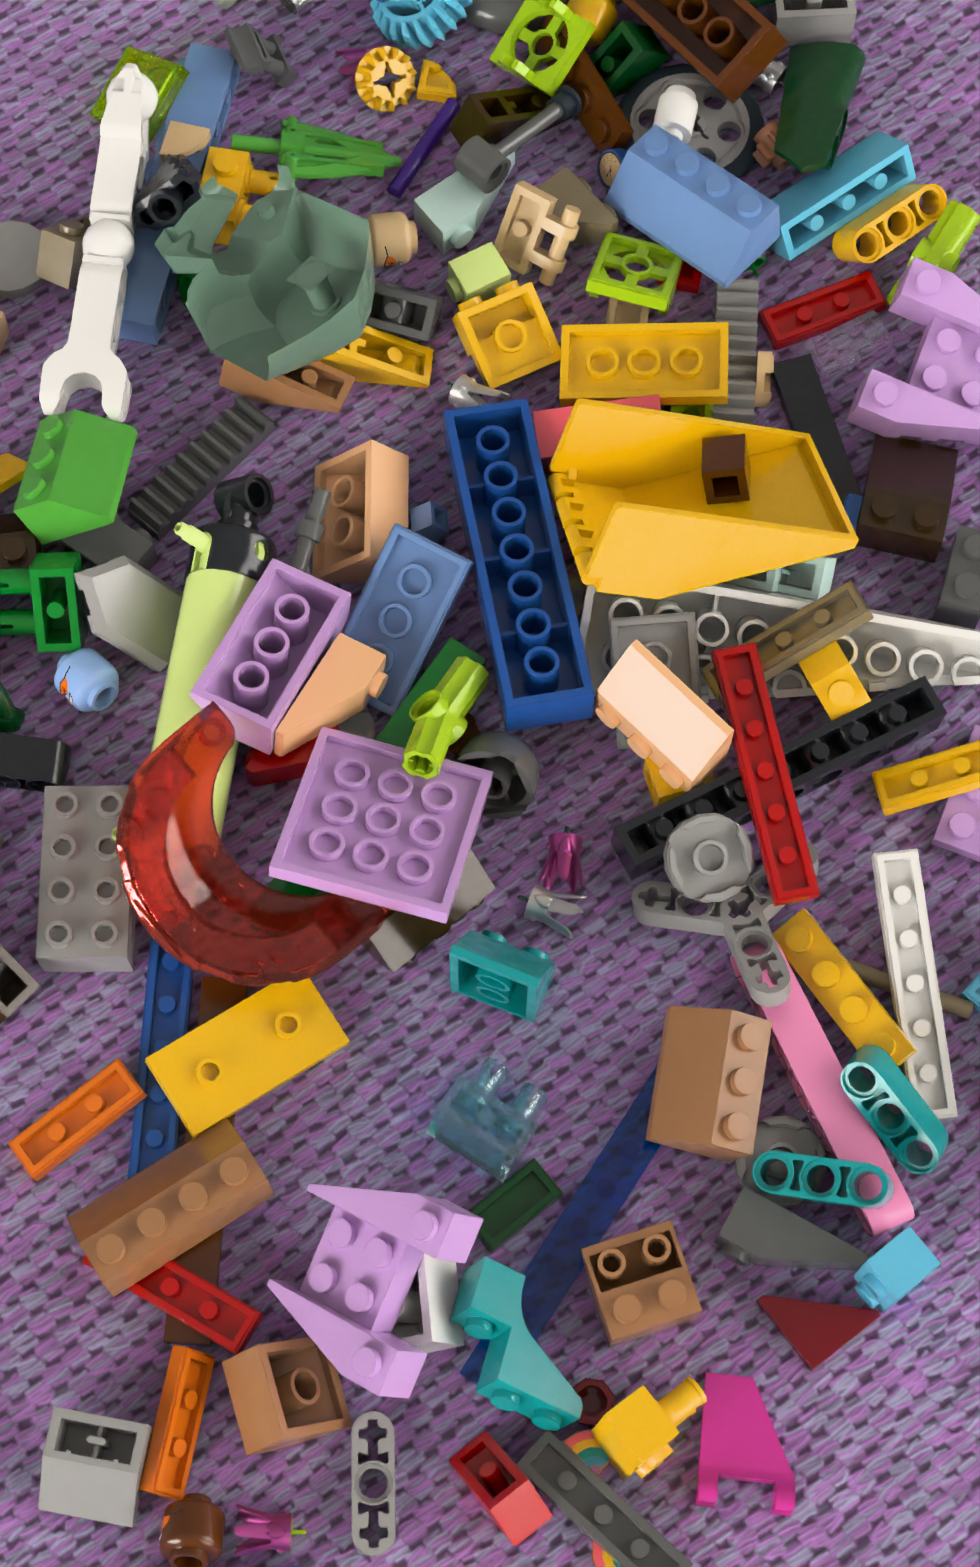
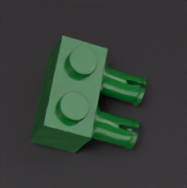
(58, 605)

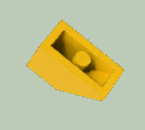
(834, 681)

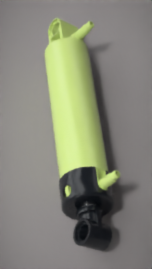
(218, 578)

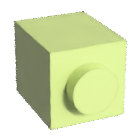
(476, 274)

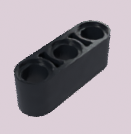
(33, 762)

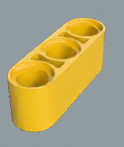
(906, 219)

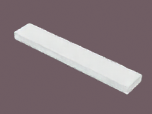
(914, 976)

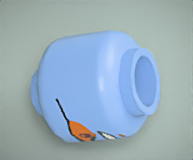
(87, 680)

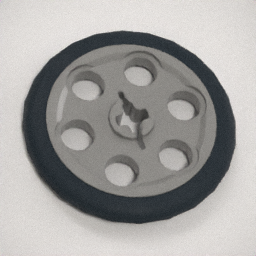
(742, 116)

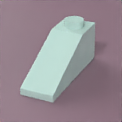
(454, 210)

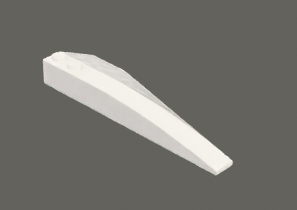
(882, 651)

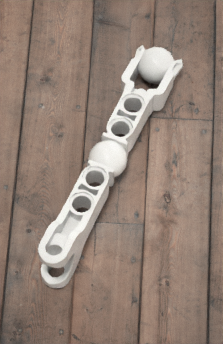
(107, 247)

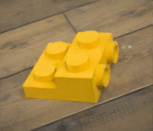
(507, 334)

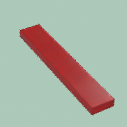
(765, 774)

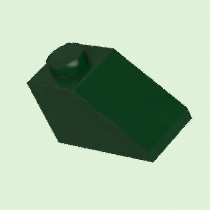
(628, 56)

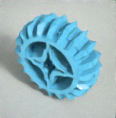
(417, 21)

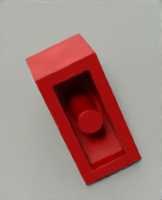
(501, 1488)

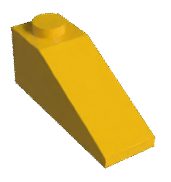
(384, 360)

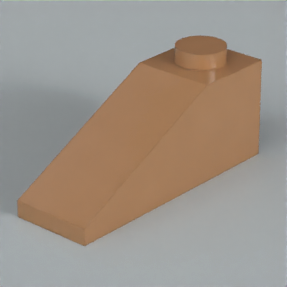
(309, 387)

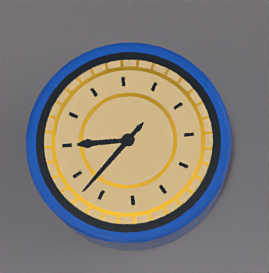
(609, 164)

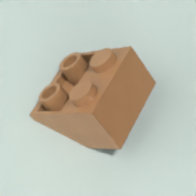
(640, 1283)

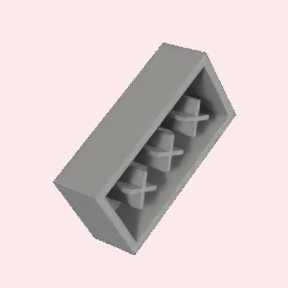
(82, 901)

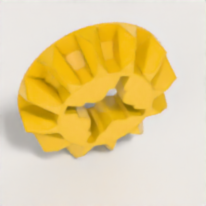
(372, 68)

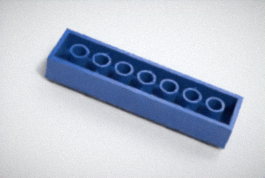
(518, 566)

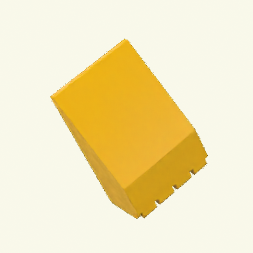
(641, 512)

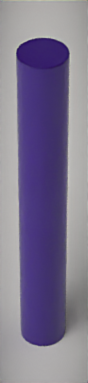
(423, 148)

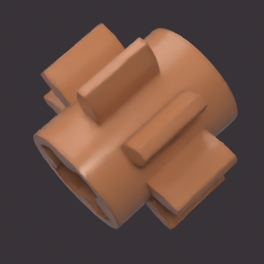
(765, 146)

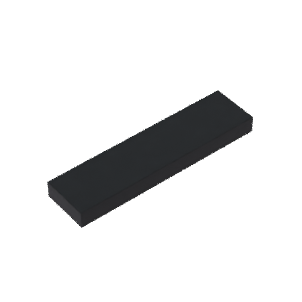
(810, 413)

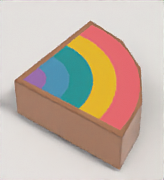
(587, 1450)

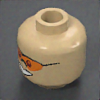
(392, 238)

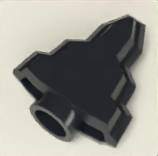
(168, 193)

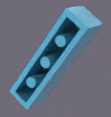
(839, 195)

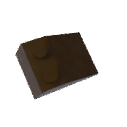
(906, 498)

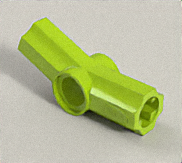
(946, 239)
(441, 716)

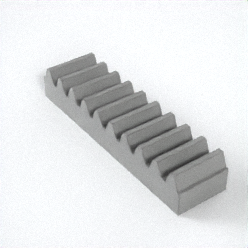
(739, 308)

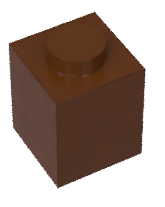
(726, 469)

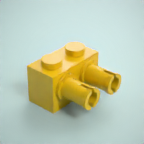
(235, 172)
(640, 1428)

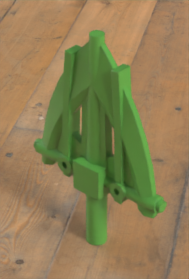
(319, 151)

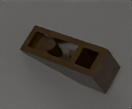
(498, 113)

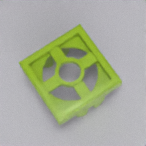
(550, 78)
(635, 251)

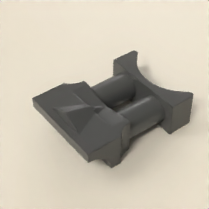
(260, 54)

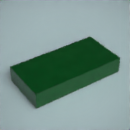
(515, 1204)

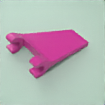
(740, 1443)

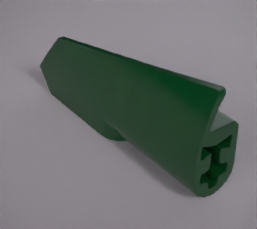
(816, 102)

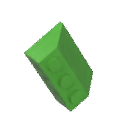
(74, 475)

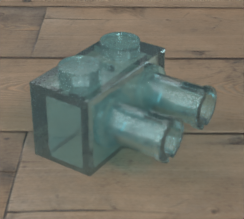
(483, 1126)

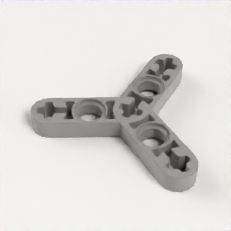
(719, 922)

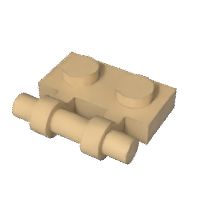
(524, 227)

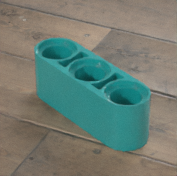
(895, 1130)
(800, 1175)

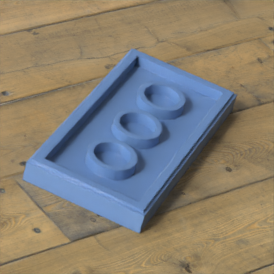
(406, 608)

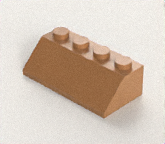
(170, 1207)

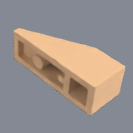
(333, 693)

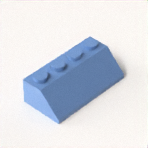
(693, 206)

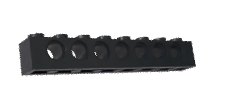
(811, 763)

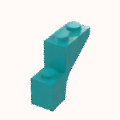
(515, 1367)

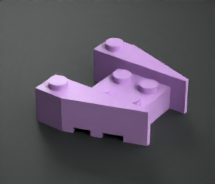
(944, 378)
(365, 1276)

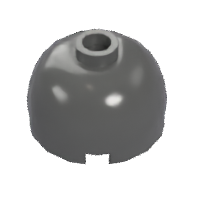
(513, 768)

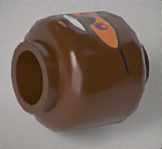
(192, 1531)

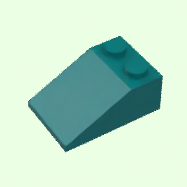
(500, 974)

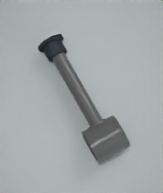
(488, 164)

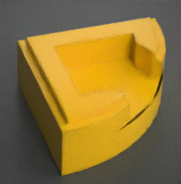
(435, 83)

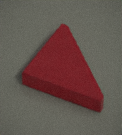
(815, 1327)

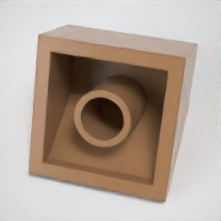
(285, 1395)

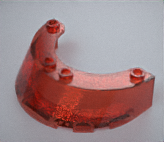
(195, 893)

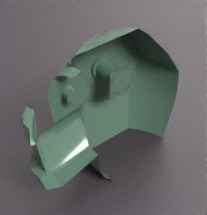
(286, 285)

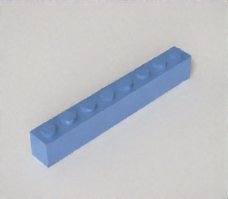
(202, 103)

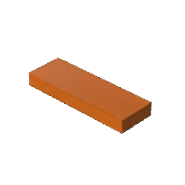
(77, 1119)
(177, 1423)

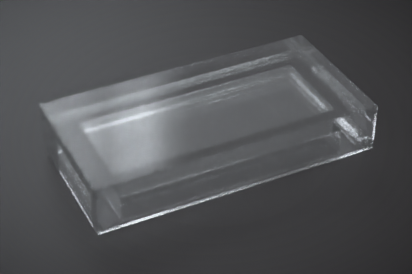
(848, 345)

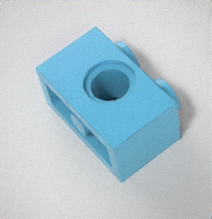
(894, 1270)

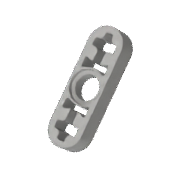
(361, 1446)

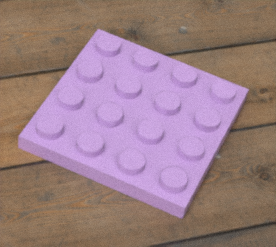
(377, 830)

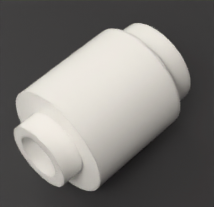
(677, 112)

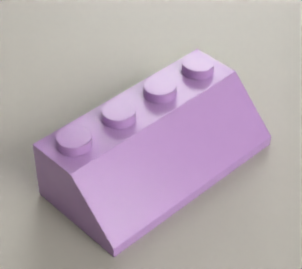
(272, 651)

